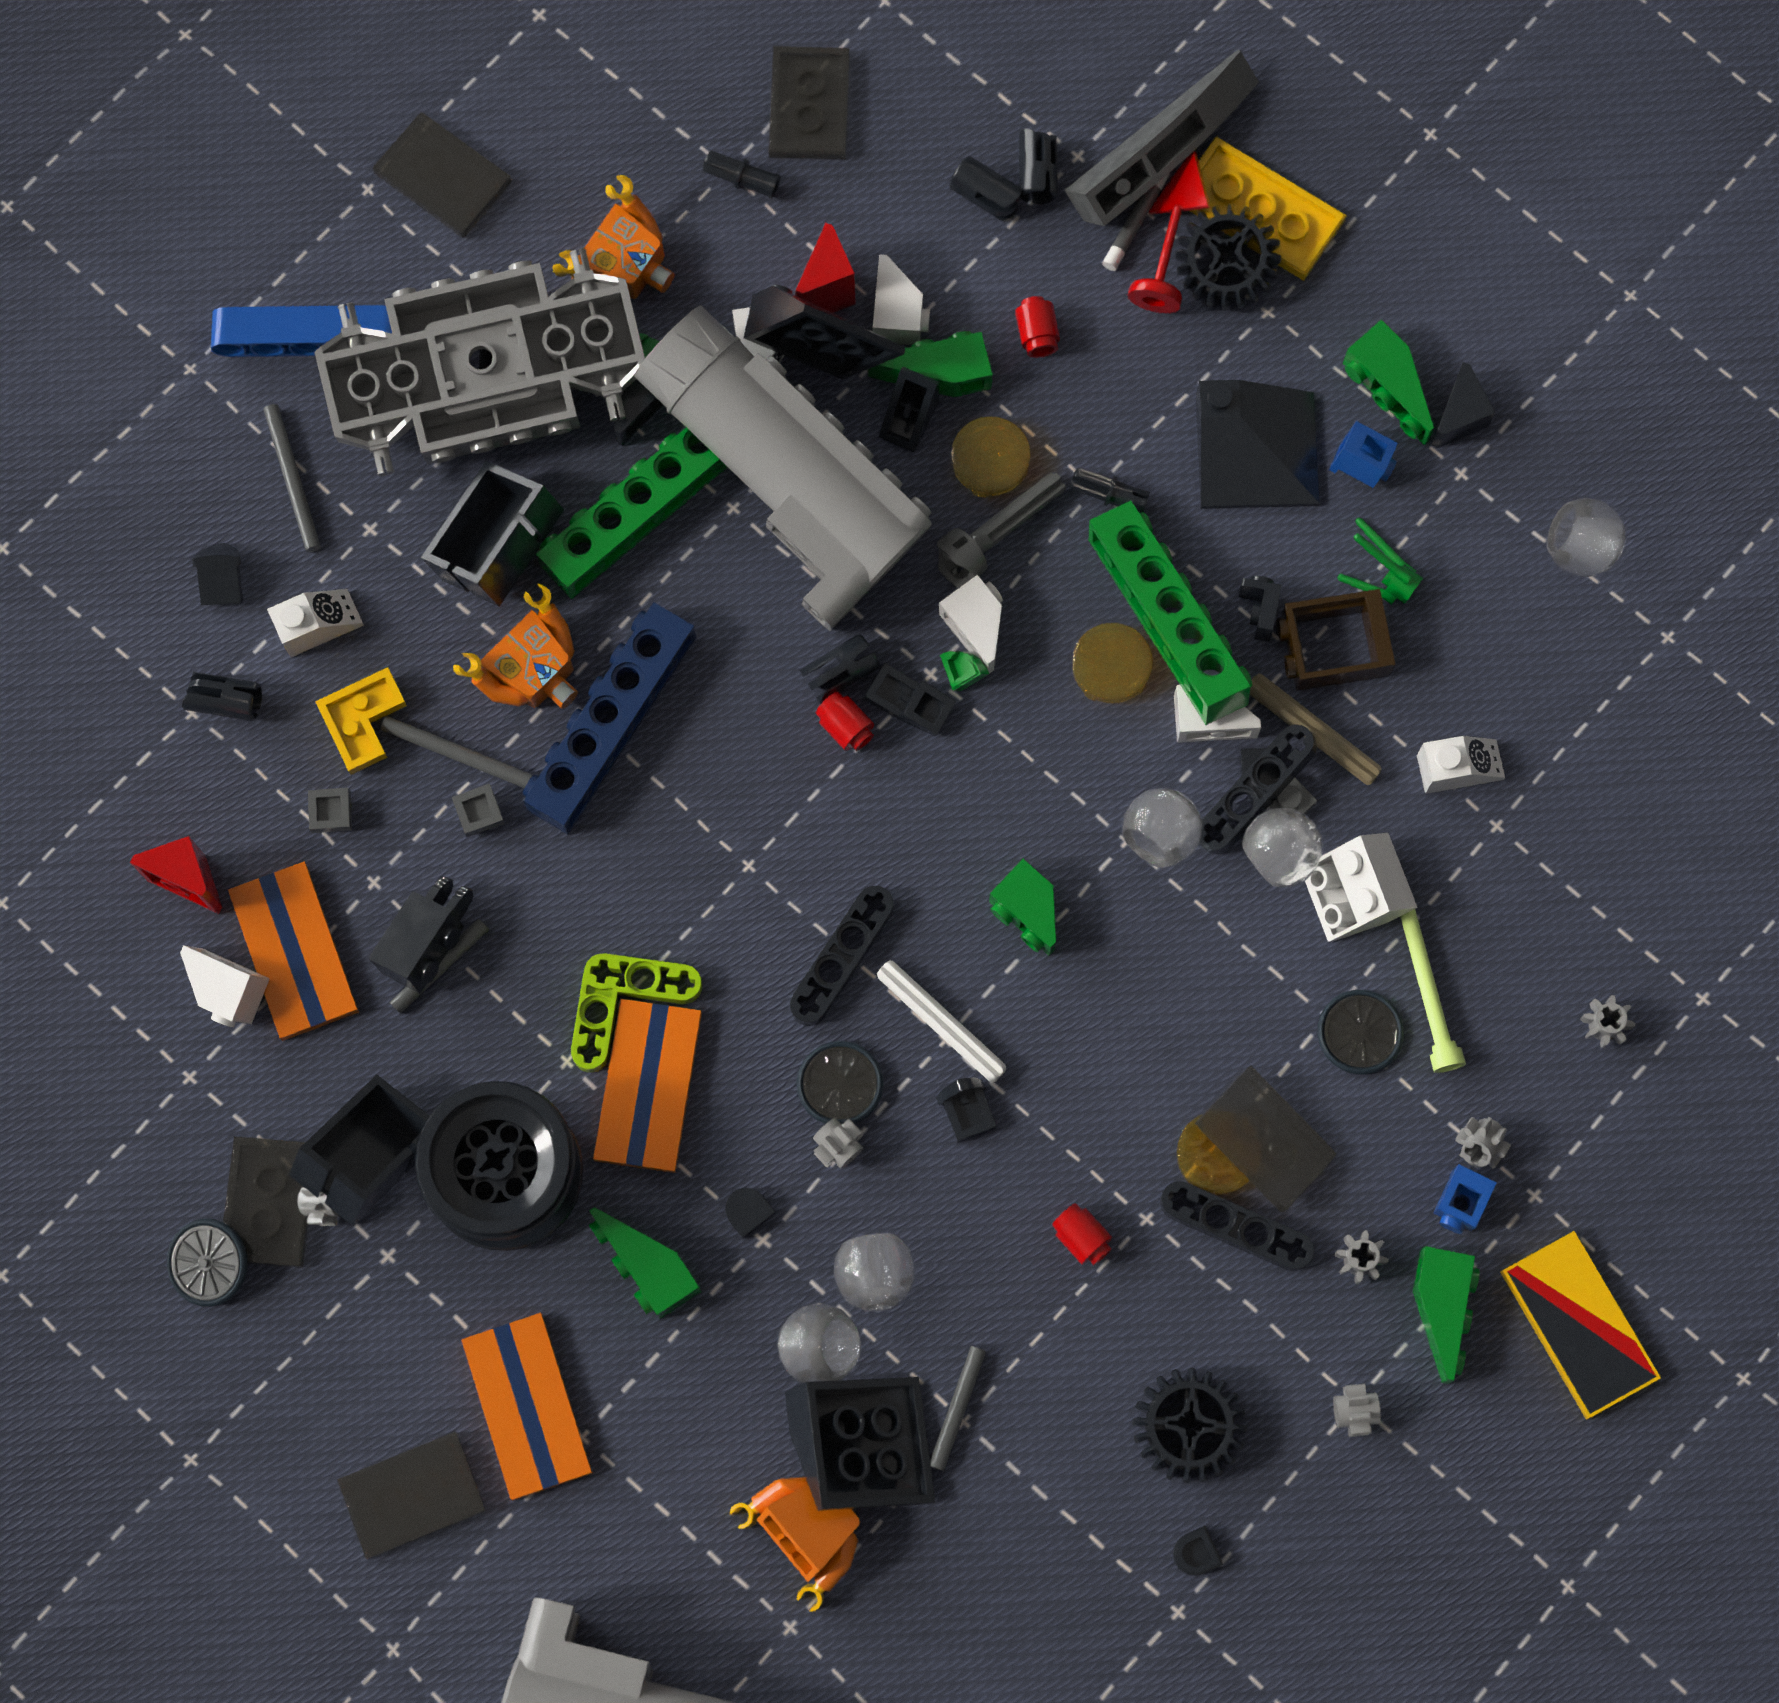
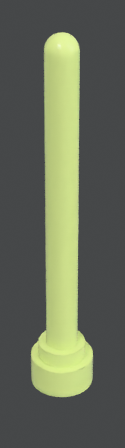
(1445, 1054)

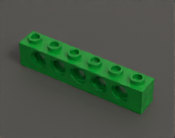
(575, 571)
(1210, 695)

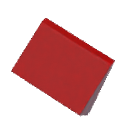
(828, 274)
(181, 870)

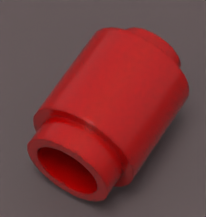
(1038, 327)
(845, 722)
(1082, 1235)

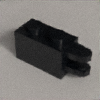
(422, 935)

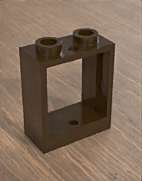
(1370, 606)

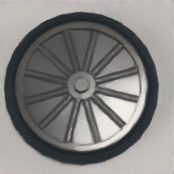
(207, 1262)

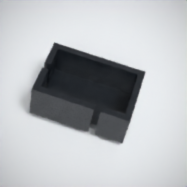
(492, 533)
(361, 1150)

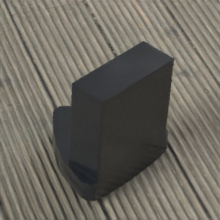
(219, 575)
(967, 1108)

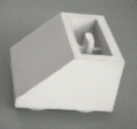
(1359, 887)

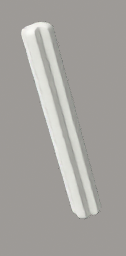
(941, 1021)

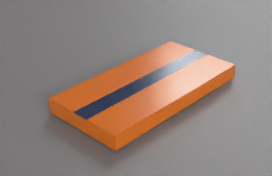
(294, 950)
(647, 1086)
(526, 1406)

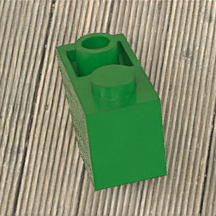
(1028, 903)

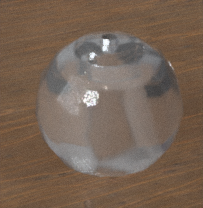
(1586, 537)
(1162, 827)
(1283, 846)
(874, 1271)
(819, 1344)

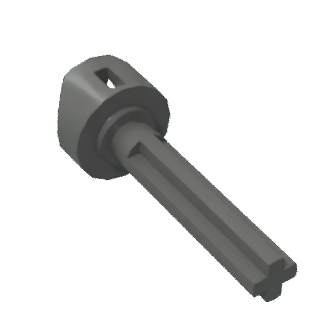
(968, 551)

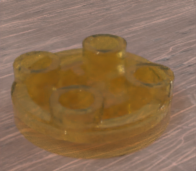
(990, 456)
(1112, 663)
(1205, 1163)

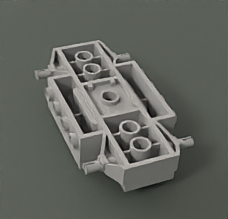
(423, 373)

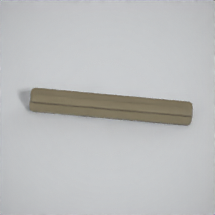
(1327, 739)

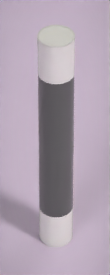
(1132, 226)

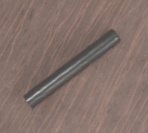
(466, 941)
(957, 1408)

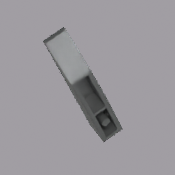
(1162, 142)

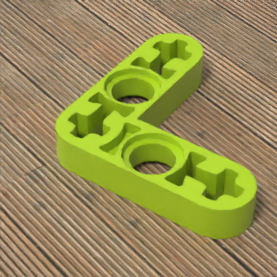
(609, 993)

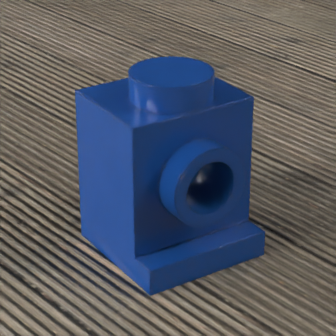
(1365, 455)
(1474, 1189)

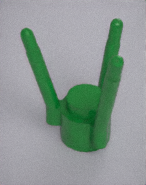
(1400, 579)

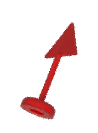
(1182, 193)

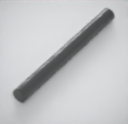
(292, 478)
(455, 751)

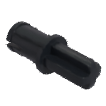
(741, 173)
(1108, 490)

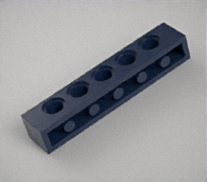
(565, 807)

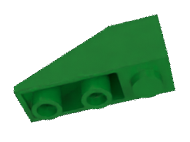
(956, 363)
(1388, 371)
(654, 1267)
(1442, 1297)

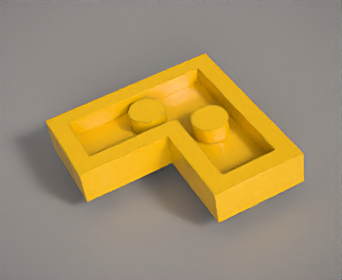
(350, 716)

